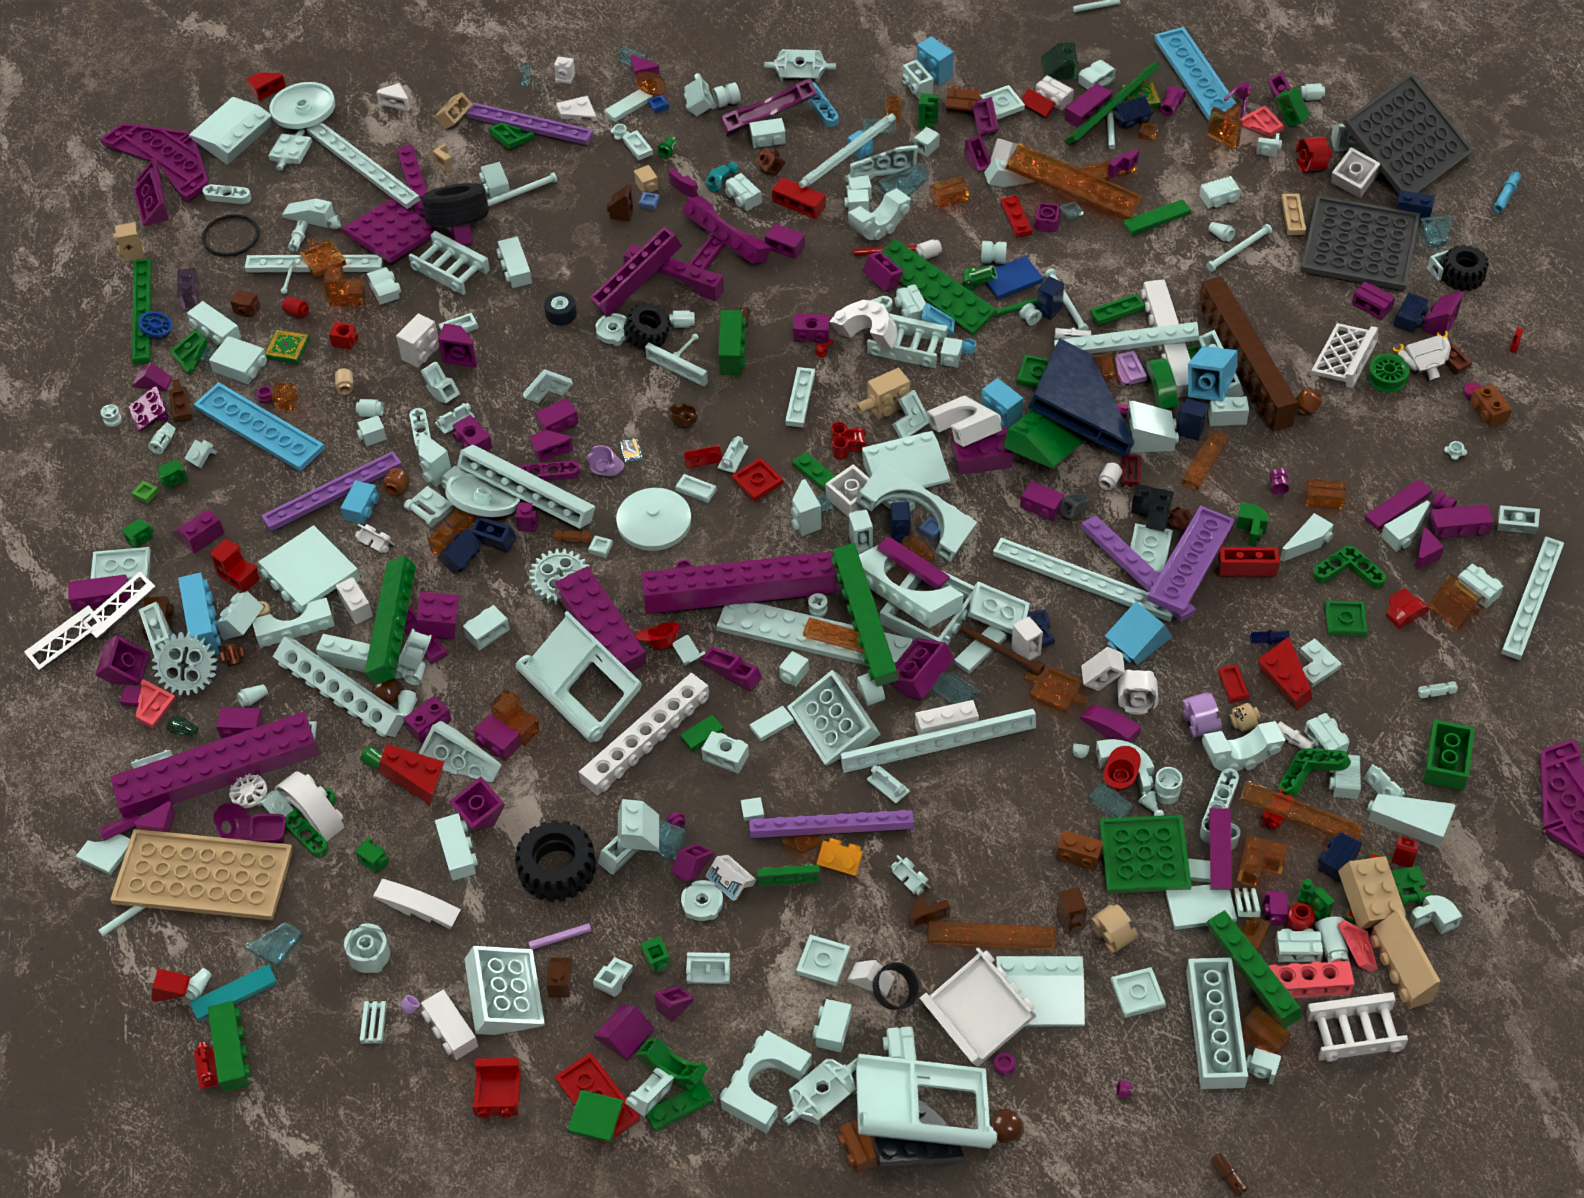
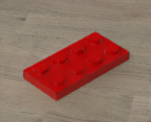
(591, 1077)

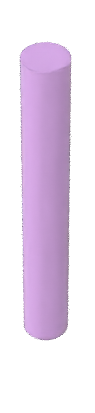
(560, 936)

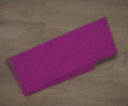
(150, 195)

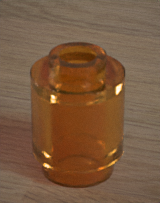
(893, 105)

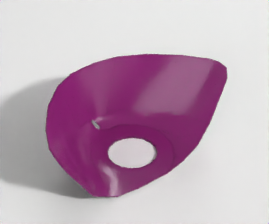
(239, 827)

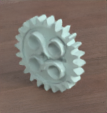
(553, 563)
(167, 660)

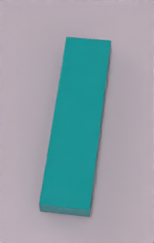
(237, 991)

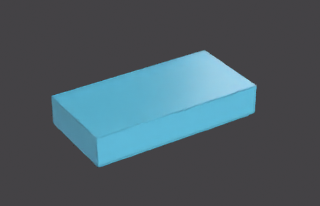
(933, 315)

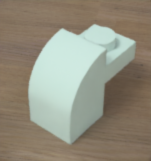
(438, 385)
(1437, 910)

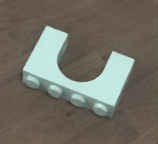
(769, 1052)

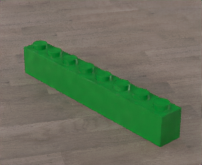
(866, 616)
(390, 620)

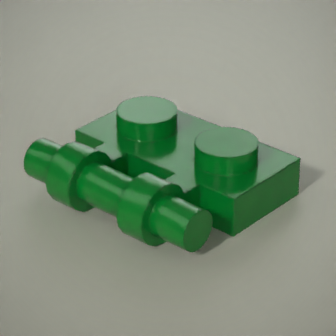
(1413, 880)
(1316, 898)

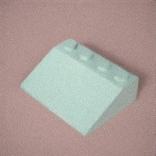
(232, 129)
(912, 456)
(833, 718)
(1051, 985)
(503, 990)

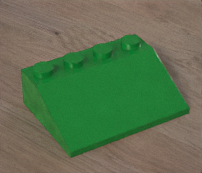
(1042, 439)

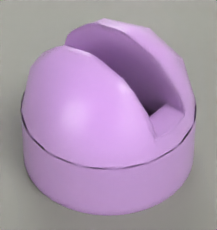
(409, 1004)

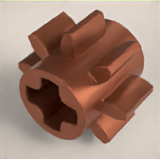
(1179, 517)
(232, 654)

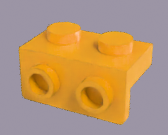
(840, 857)

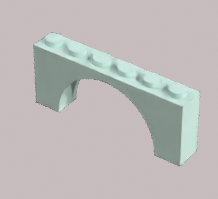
(890, 484)
(924, 606)

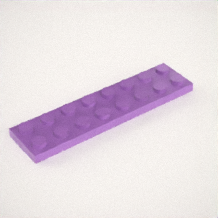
(1190, 560)

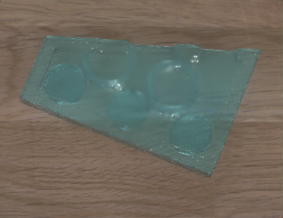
(906, 180)

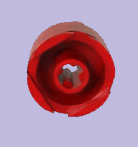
(1313, 154)

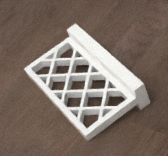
(1358, 357)

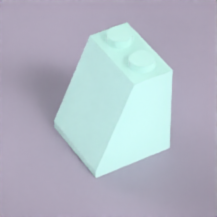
(1151, 428)

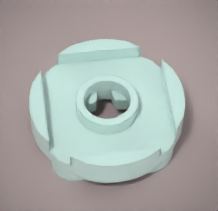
(609, 336)
(705, 911)

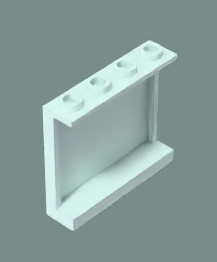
(306, 569)

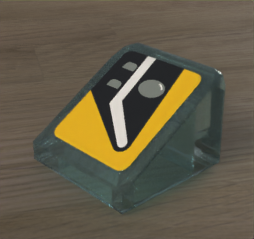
(630, 449)

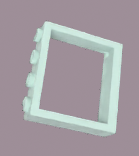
(888, 613)

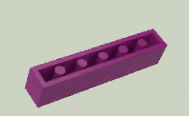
(636, 271)

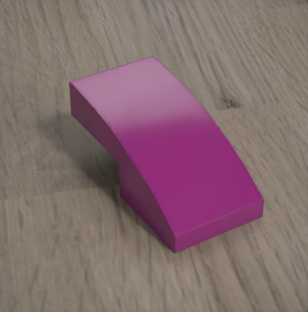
(1123, 162)

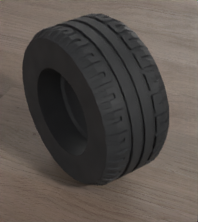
(455, 205)

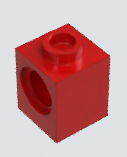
(343, 335)

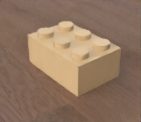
(1370, 890)

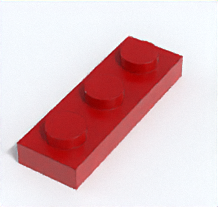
(1016, 216)

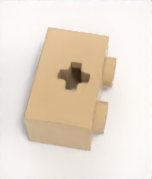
(453, 110)
(129, 242)

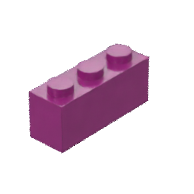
(1087, 105)
(1461, 521)
(96, 591)

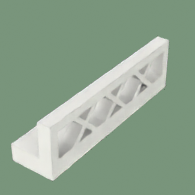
(124, 609)
(57, 634)

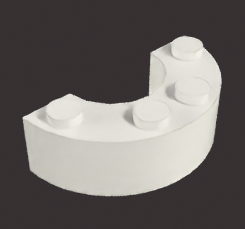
(866, 315)
(312, 803)

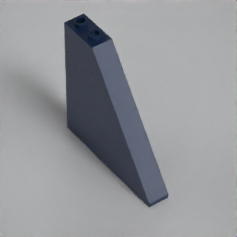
(1079, 399)

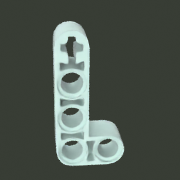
(1216, 801)

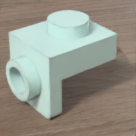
(1269, 146)
(199, 452)

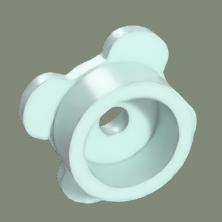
(619, 130)
(1455, 450)

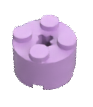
(1202, 714)

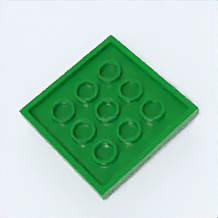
(1145, 854)

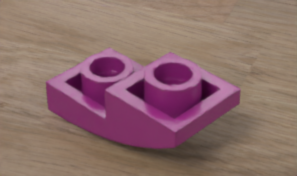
(683, 184)

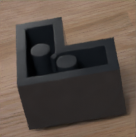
(1153, 503)

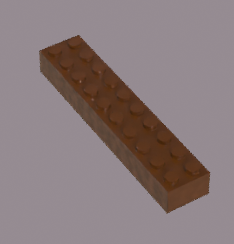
(1253, 361)

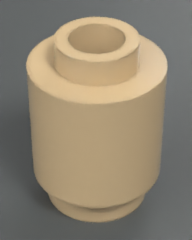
(344, 381)

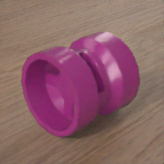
(1279, 481)
(1442, 501)

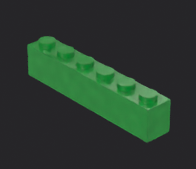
(1254, 970)

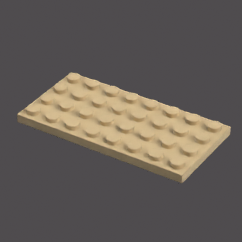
(202, 874)

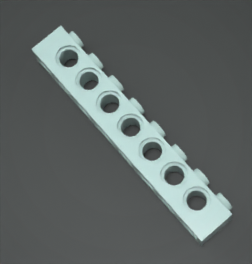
(391, 718)

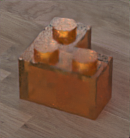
(342, 290)
(509, 710)
(1261, 855)

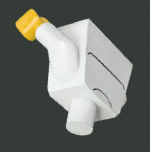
(1426, 355)

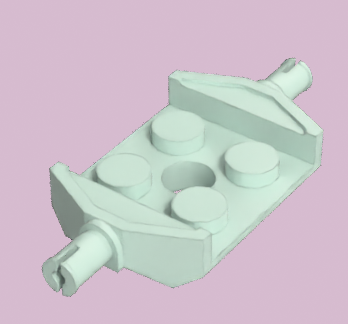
(811, 68)
(814, 1105)

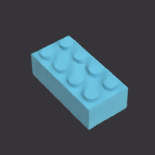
(199, 612)

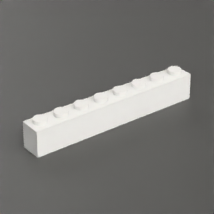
(1162, 313)

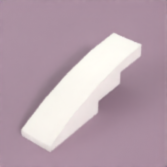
(416, 902)

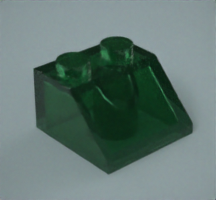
(1061, 62)

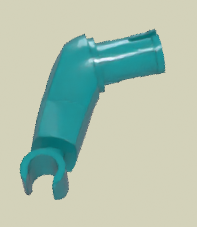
(717, 175)

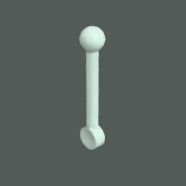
(292, 264)
(694, 338)

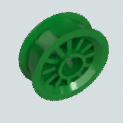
(1388, 372)

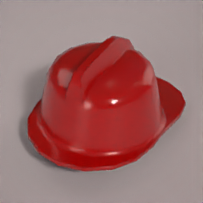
(660, 636)
(1122, 767)

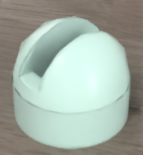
(335, 221)
(1080, 750)

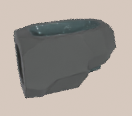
(1074, 504)

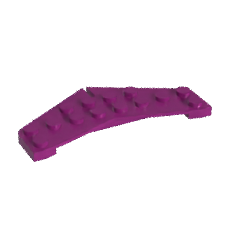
(172, 149)
(1563, 795)

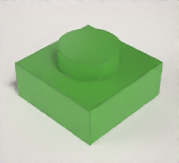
(145, 492)

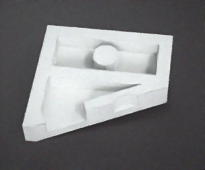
(576, 109)

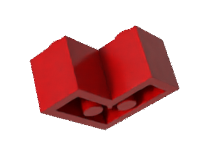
(232, 567)

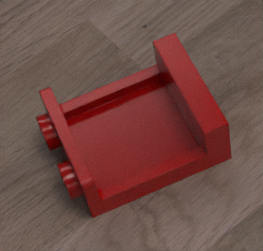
(497, 1087)

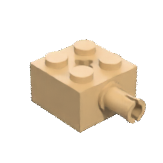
(884, 392)

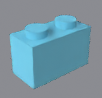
(359, 502)

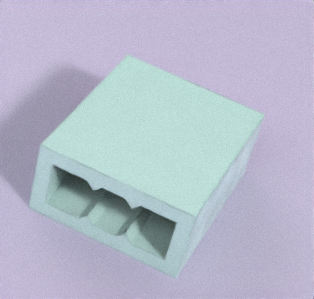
(238, 360)

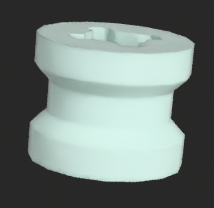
(1030, 314)
(111, 415)
(815, 609)

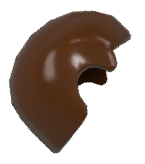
(683, 415)
(388, 690)
(1007, 1125)

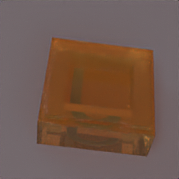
(1148, 131)

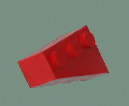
(1286, 673)
(412, 770)

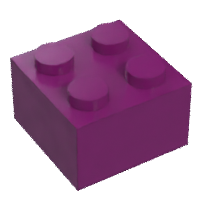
(437, 614)

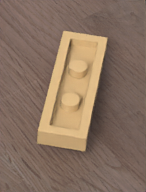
(1293, 214)

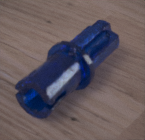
(1269, 636)

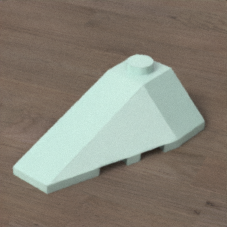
(889, 162)
(459, 753)

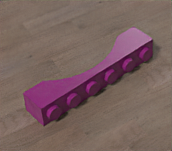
(784, 100)
(747, 246)
(702, 281)

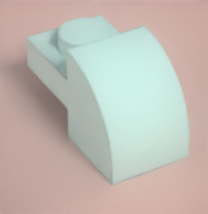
(612, 977)

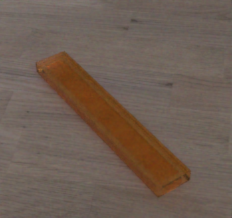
(1298, 811)
(992, 935)

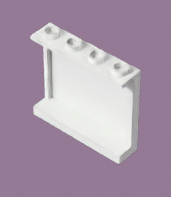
(980, 1008)

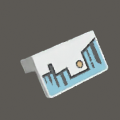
(729, 876)

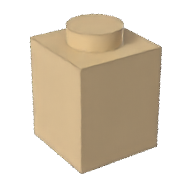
(646, 179)

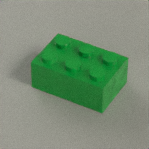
(732, 342)
(1448, 754)

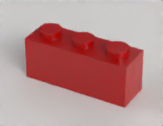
(800, 200)
(1248, 561)

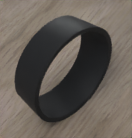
(911, 979)

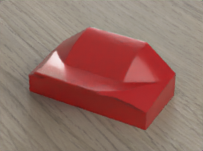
(1405, 608)

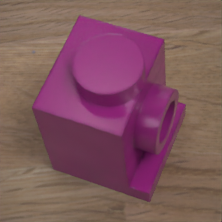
(526, 517)
(1275, 907)

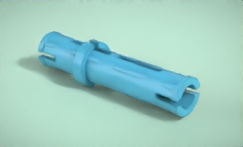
(1508, 188)

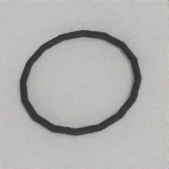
(231, 253)

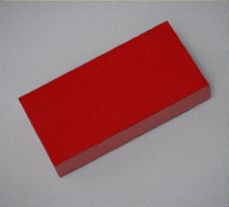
(1038, 103)
(1233, 683)

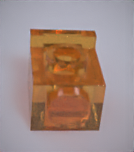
(441, 538)

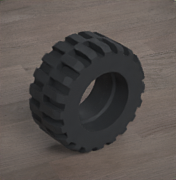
(551, 838)

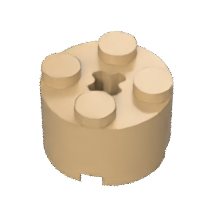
(1113, 927)

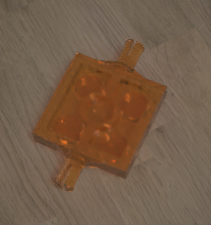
(321, 256)
(1056, 688)

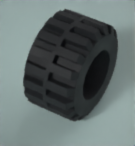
(1465, 267)
(651, 316)

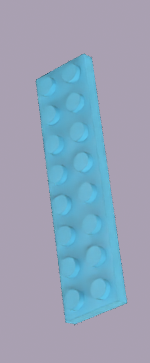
(1194, 70)
(259, 426)

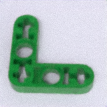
(1348, 562)
(1309, 759)
(303, 825)

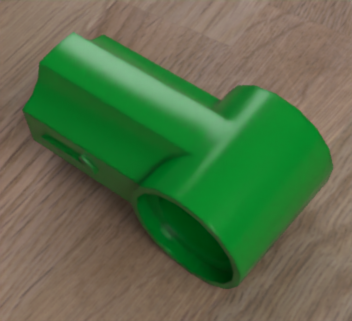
(974, 277)

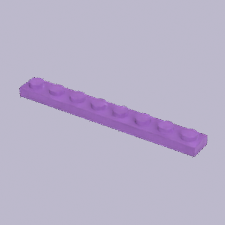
(530, 123)
(330, 491)
(1126, 558)
(831, 824)

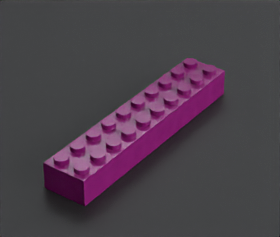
(738, 582)
(214, 765)

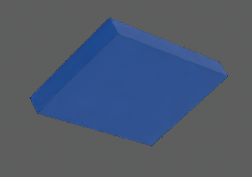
(1014, 278)

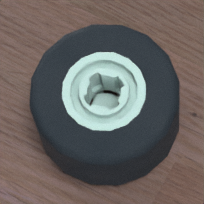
(560, 308)

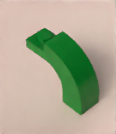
(1163, 383)
(658, 1055)

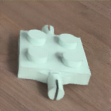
(290, 149)

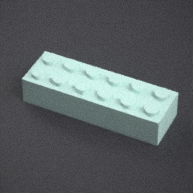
(1216, 1023)

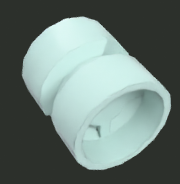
(726, 95)
(993, 252)
(1168, 785)

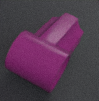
(1173, 98)

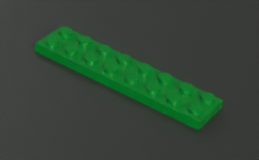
(939, 289)

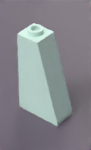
(1412, 817)

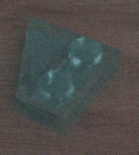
(1436, 230)
(275, 944)

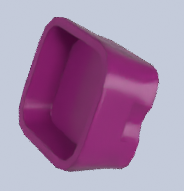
(1047, 217)
(268, 828)

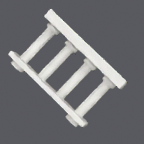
(1361, 1007)

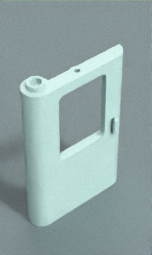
(562, 662)
(890, 1100)

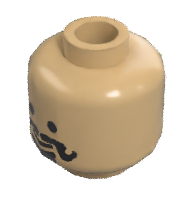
(1244, 717)

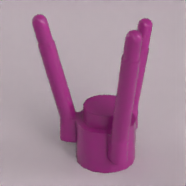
(1243, 92)

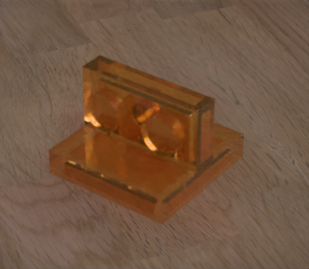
(1226, 125)
(1455, 601)

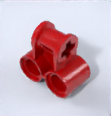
(846, 440)

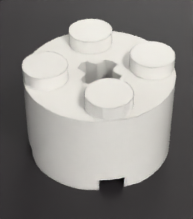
(1137, 691)

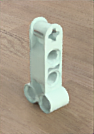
(410, 660)

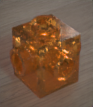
(284, 396)
(460, 520)

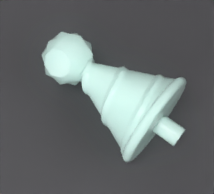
(1150, 802)

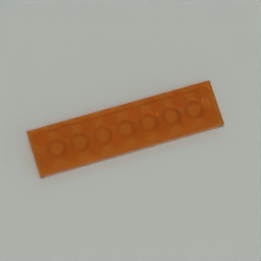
(1073, 182)

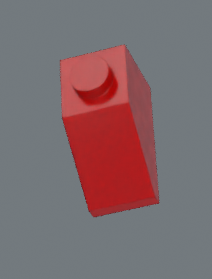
(265, 84)

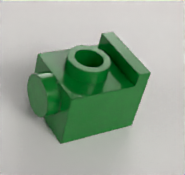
(171, 474)
(137, 533)
(371, 856)
(655, 954)

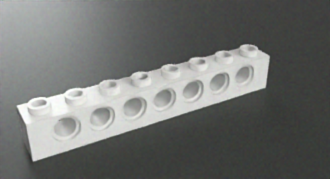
(635, 735)

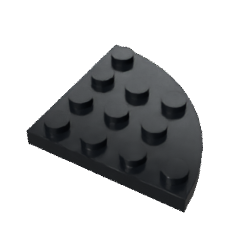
(909, 1152)

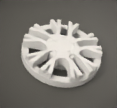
(248, 790)

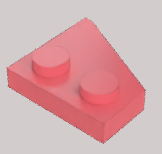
(1262, 122)
(152, 704)
(1359, 944)

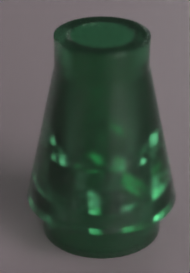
(181, 726)

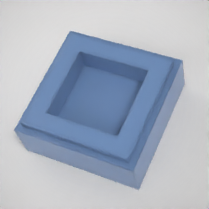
(649, 200)
(930, 528)

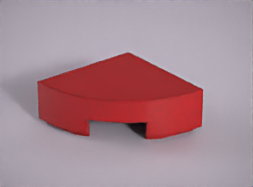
(1516, 340)

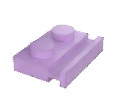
(1129, 369)

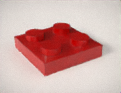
(757, 479)

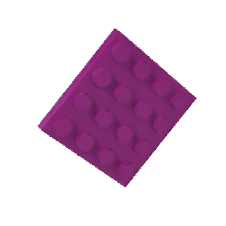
(390, 230)

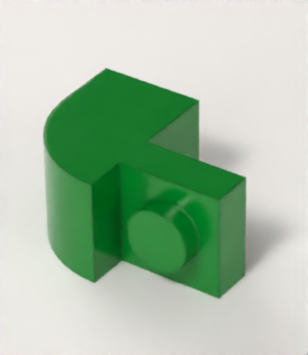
(1253, 519)

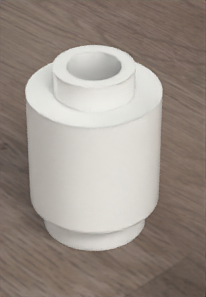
(929, 249)
(1109, 476)

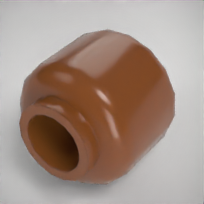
(1308, 401)
(396, 481)

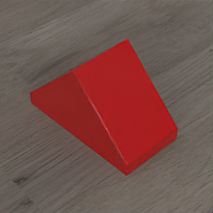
(1405, 851)
(169, 985)

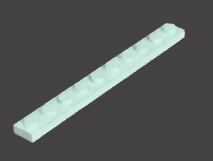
(363, 165)
(1077, 576)
(938, 740)

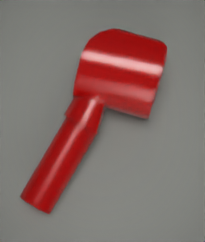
(821, 349)

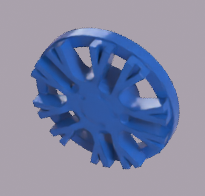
(155, 324)

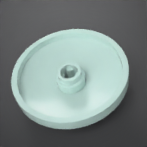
(302, 105)
(479, 496)
(653, 519)

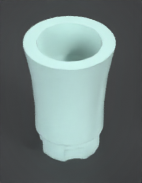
(1332, 939)

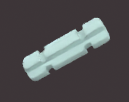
(1437, 689)

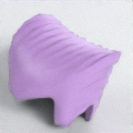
(604, 461)

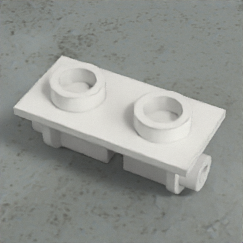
(380, 541)

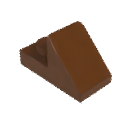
(922, 914)

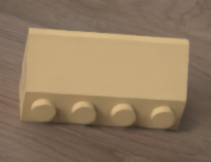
(1405, 960)

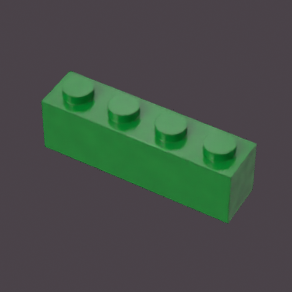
(228, 1046)

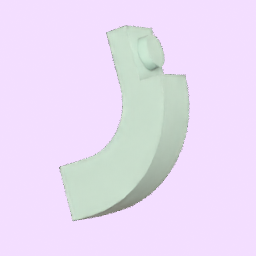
(1146, 769)

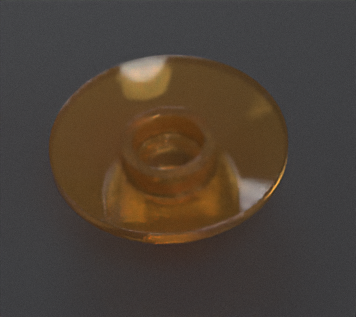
(650, 83)
(919, 547)
(802, 843)

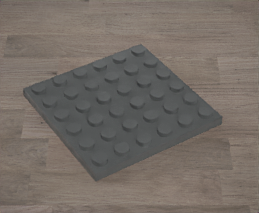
(1408, 136)
(1360, 242)

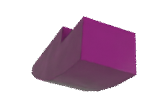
(732, 667)
(1111, 724)

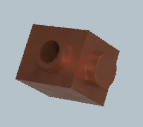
(245, 303)

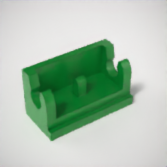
(1292, 106)
(928, 110)

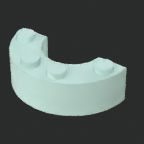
(883, 219)
(1244, 751)

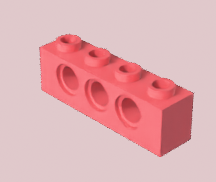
(1318, 985)

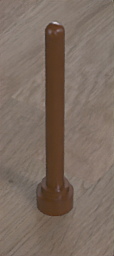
(1034, 667)

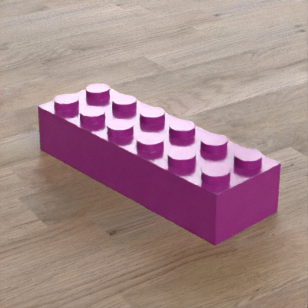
(593, 609)

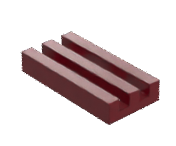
(1130, 482)

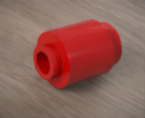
(295, 307)

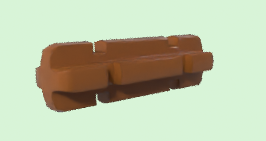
(572, 536)

